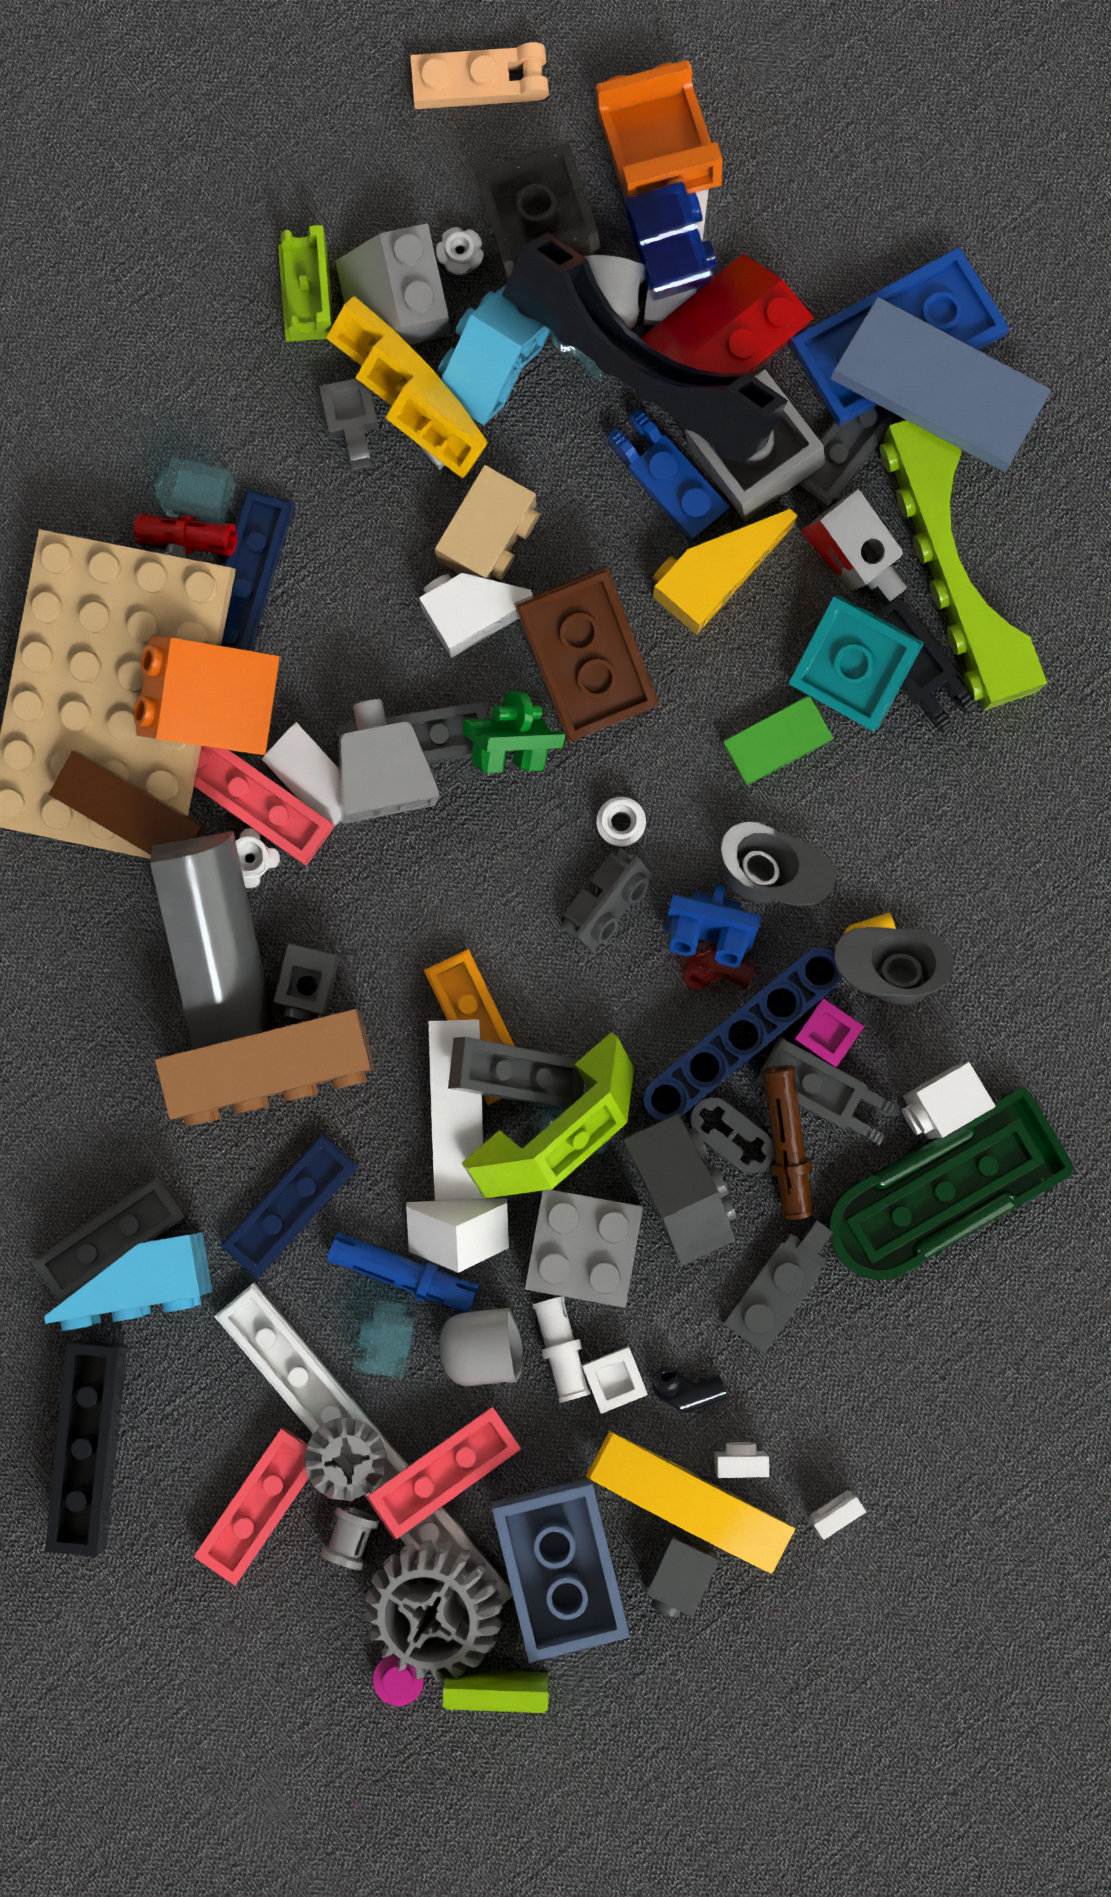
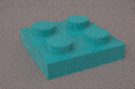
(856, 663)

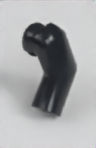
(683, 1393)

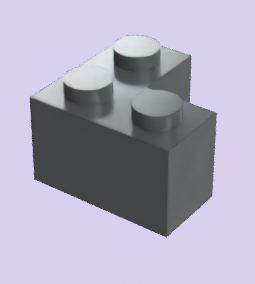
(684, 1193)

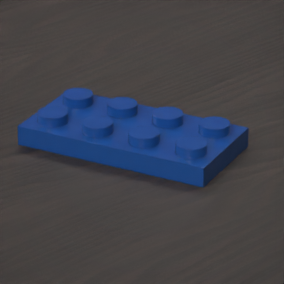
(939, 293)

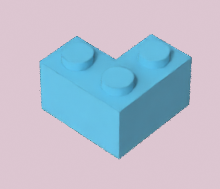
(490, 354)

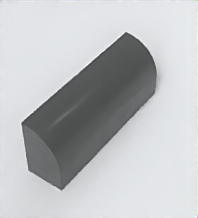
(211, 938)

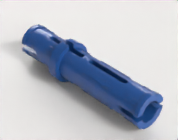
(395, 1270)

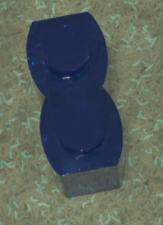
(669, 240)

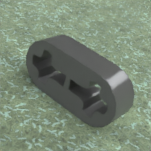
(739, 1125)

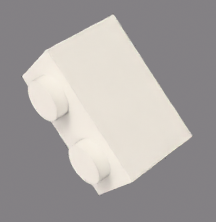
(946, 1102)

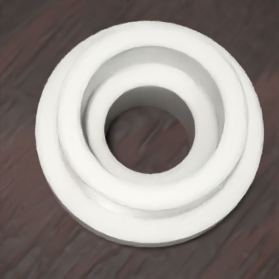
(624, 806)

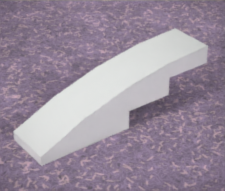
(454, 1115)

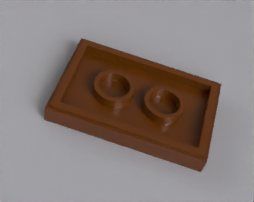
(586, 653)

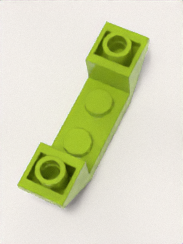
(507, 1169)

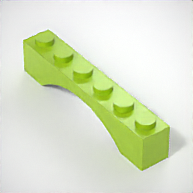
(996, 654)

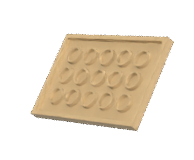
(82, 673)

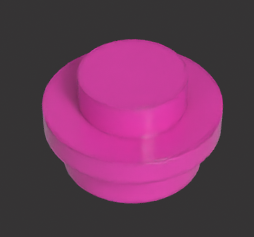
(393, 1686)

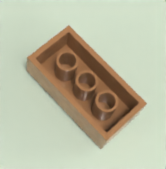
(265, 1065)

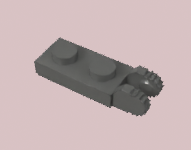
(828, 1090)

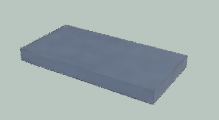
(941, 384)

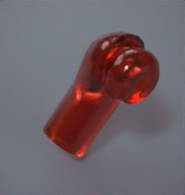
(703, 970)

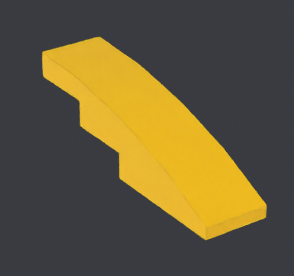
(418, 397)
(690, 1502)

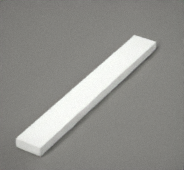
(320, 1398)

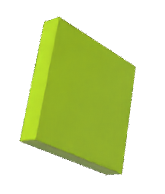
(497, 1691)

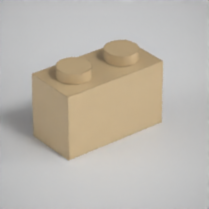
(488, 526)

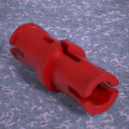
(186, 532)

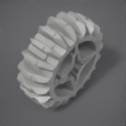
(396, 1593)

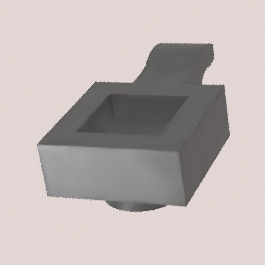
(350, 414)

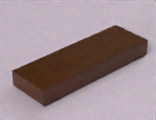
(120, 805)

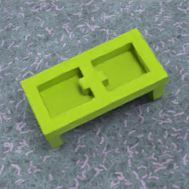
(305, 285)

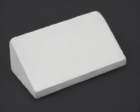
(307, 772)

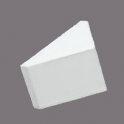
(457, 1231)

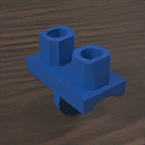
(712, 921)

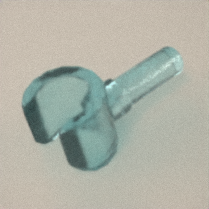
(587, 363)

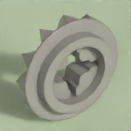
(326, 1445)

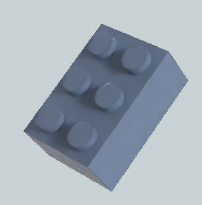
(560, 1569)

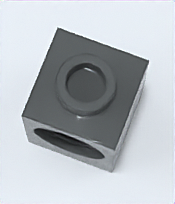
(680, 1576)

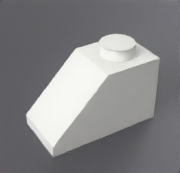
(469, 609)

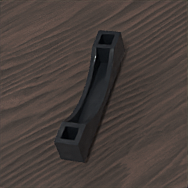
(562, 294)

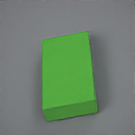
(777, 741)

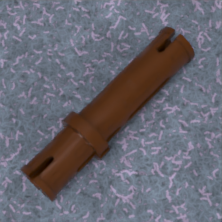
(786, 1128)

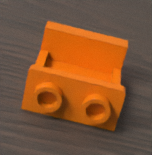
(657, 131)
(206, 695)

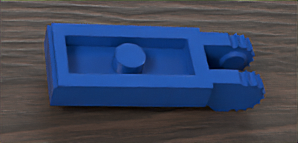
(670, 478)

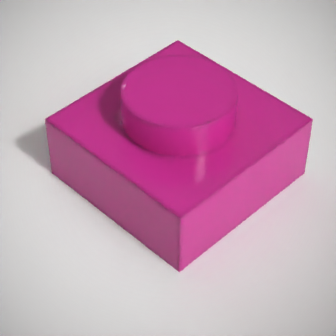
(828, 1033)

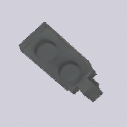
(779, 1287)

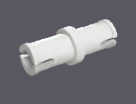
(561, 1349)

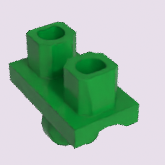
(514, 728)

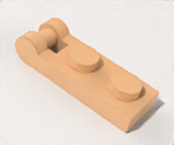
(478, 77)

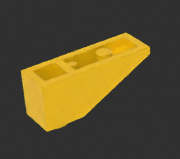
(713, 571)

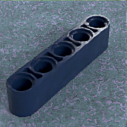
(765, 1027)

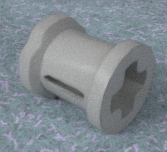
(349, 1537)

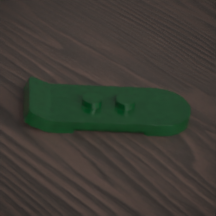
(947, 1189)

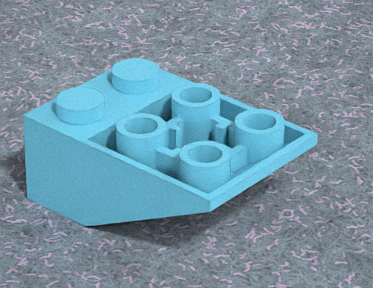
(149, 1274)

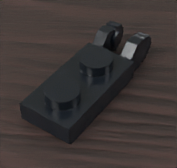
(929, 669)

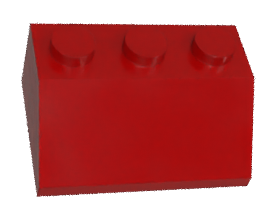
(732, 321)

